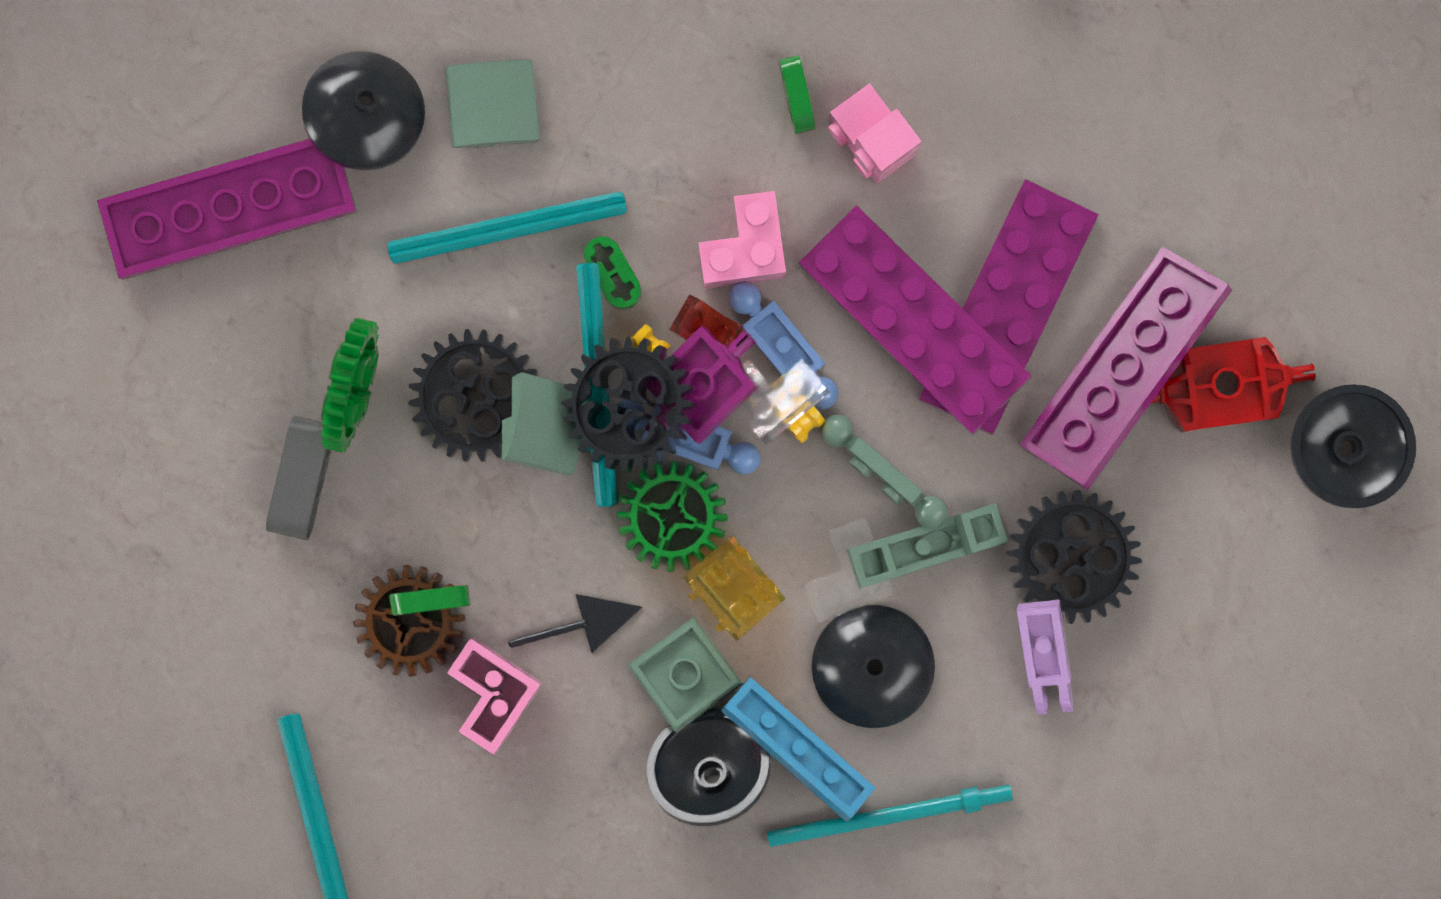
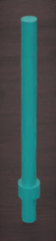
(969, 800)

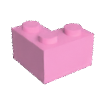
(874, 134)
(753, 254)
(504, 693)

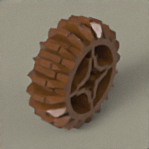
(404, 639)

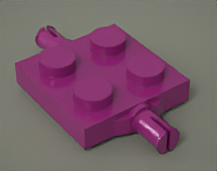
(717, 378)

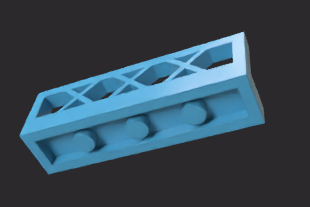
(798, 749)

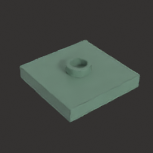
(685, 674)

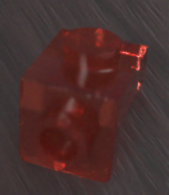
(697, 314)

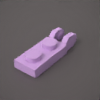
(1045, 652)

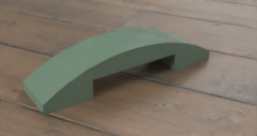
(926, 546)

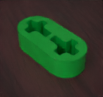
(797, 94)
(621, 268)
(429, 600)

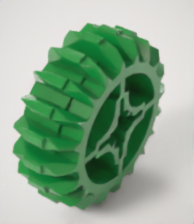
(638, 505)

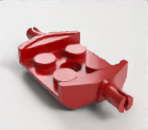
(1260, 392)

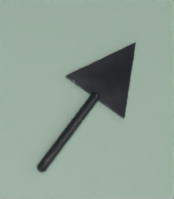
(599, 618)

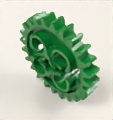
(350, 378)

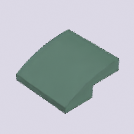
(492, 103)
(536, 428)

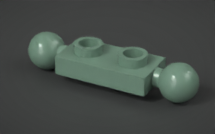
(929, 510)

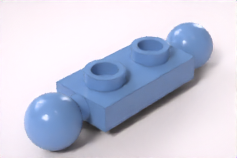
(778, 337)
(742, 457)

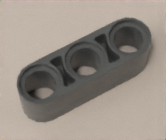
(299, 480)

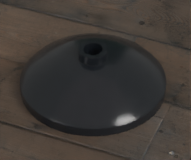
(356, 133)
(1380, 442)
(842, 662)
(704, 748)

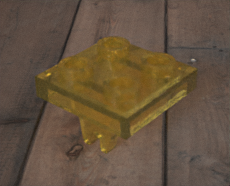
(733, 588)

